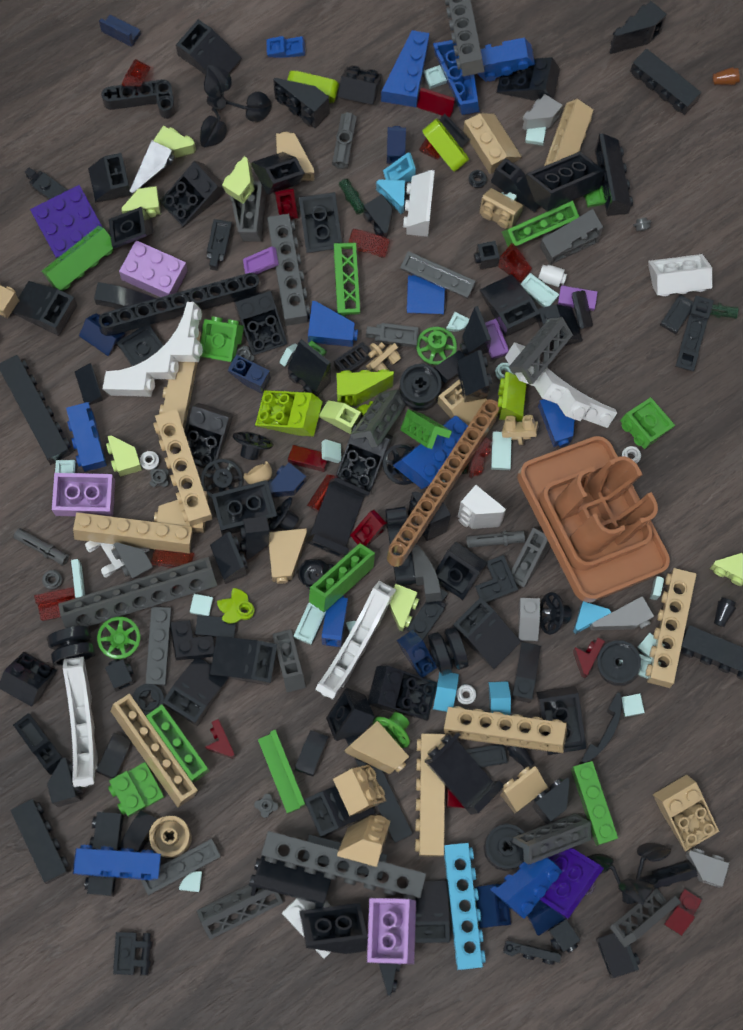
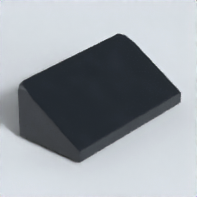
(582, 309)
(88, 384)

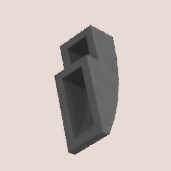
(426, 575)

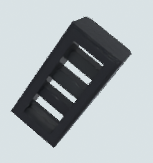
(338, 363)

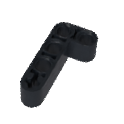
(138, 99)
(395, 520)

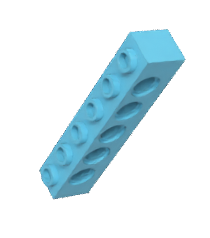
(465, 853)

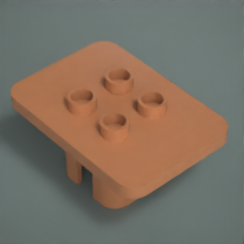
(595, 517)

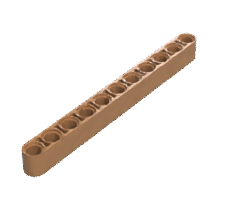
(441, 488)

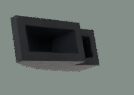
(118, 296)
(38, 743)

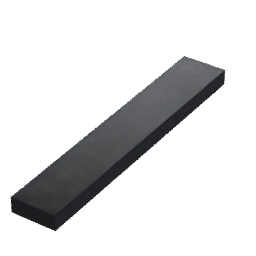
(390, 808)

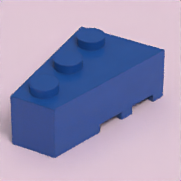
(506, 58)
(86, 437)
(527, 885)

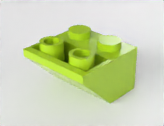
(511, 397)

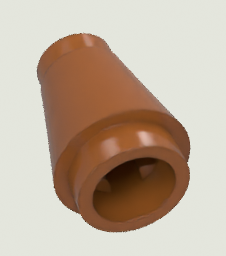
(727, 77)

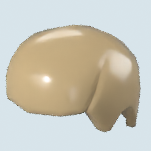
(259, 473)

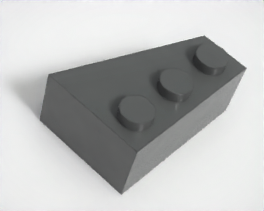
(250, 215)
(572, 237)

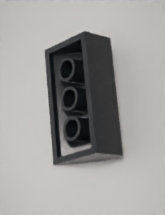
(564, 180)
(614, 181)

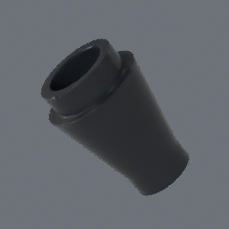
(724, 611)
(520, 755)

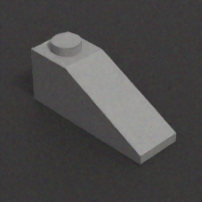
(627, 617)

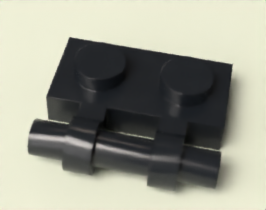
(126, 953)

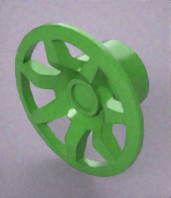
(436, 344)
(119, 638)
(396, 727)

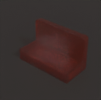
(49, 602)

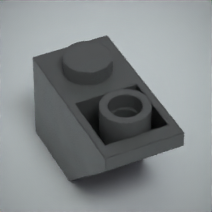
(132, 558)

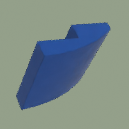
(424, 296)

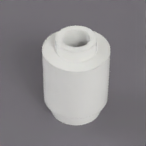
(552, 275)

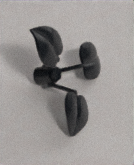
(215, 84)
(639, 889)

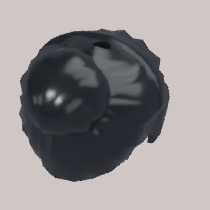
(309, 569)

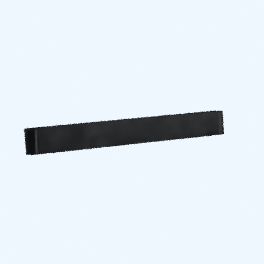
(172, 310)

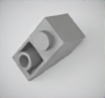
(543, 114)
(709, 869)

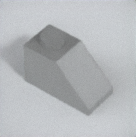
(528, 619)

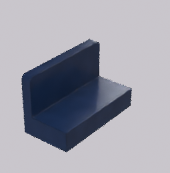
(120, 30)
(91, 333)
(492, 909)
(544, 918)

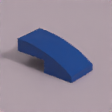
(281, 47)

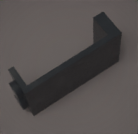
(337, 516)
(462, 774)
(290, 881)

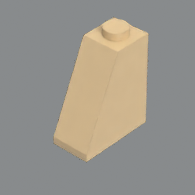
(288, 143)
(171, 514)
(285, 553)
(378, 750)

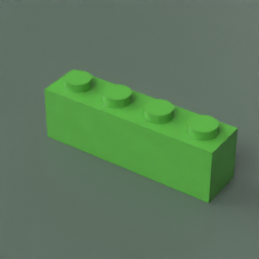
(540, 224)
(78, 258)
(341, 577)
(177, 743)
(594, 803)

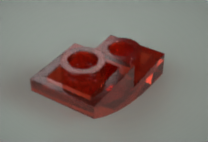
(369, 242)
(478, 462)

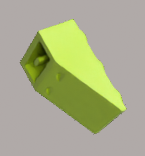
(363, 385)
(289, 412)

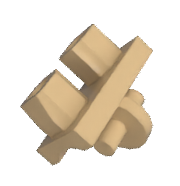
(389, 353)
(520, 430)

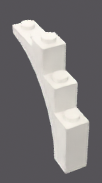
(163, 364)
(571, 401)
(357, 640)
(82, 723)

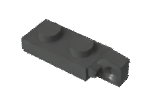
(393, 333)

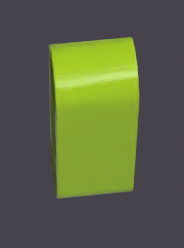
(326, 85)
(445, 145)

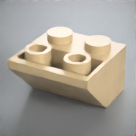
(500, 208)
(453, 404)
(359, 789)
(523, 790)

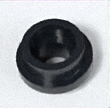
(477, 174)

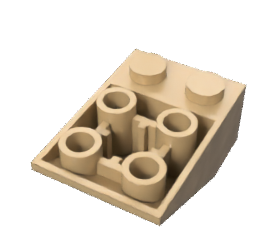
(686, 812)

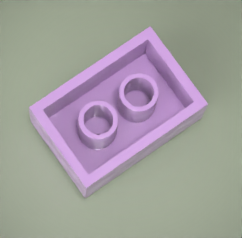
(153, 270)
(83, 494)
(391, 931)

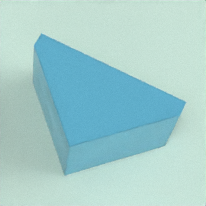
(401, 169)
(393, 192)
(587, 615)
(445, 691)
(499, 697)

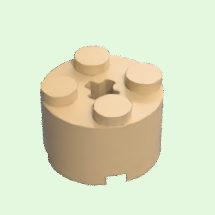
(158, 838)

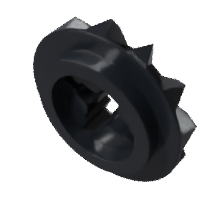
(143, 691)

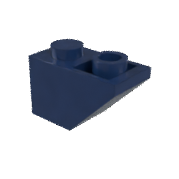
(395, 143)
(249, 373)
(287, 482)
(417, 653)

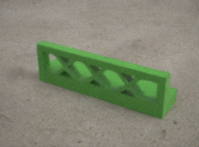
(340, 291)
(425, 424)
(281, 772)

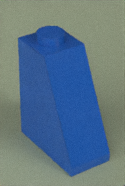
(330, 327)
(557, 424)
(334, 623)

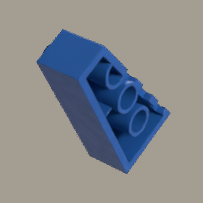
(406, 76)
(461, 87)
(424, 463)
(116, 864)

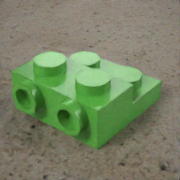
(220, 338)
(646, 423)
(135, 790)

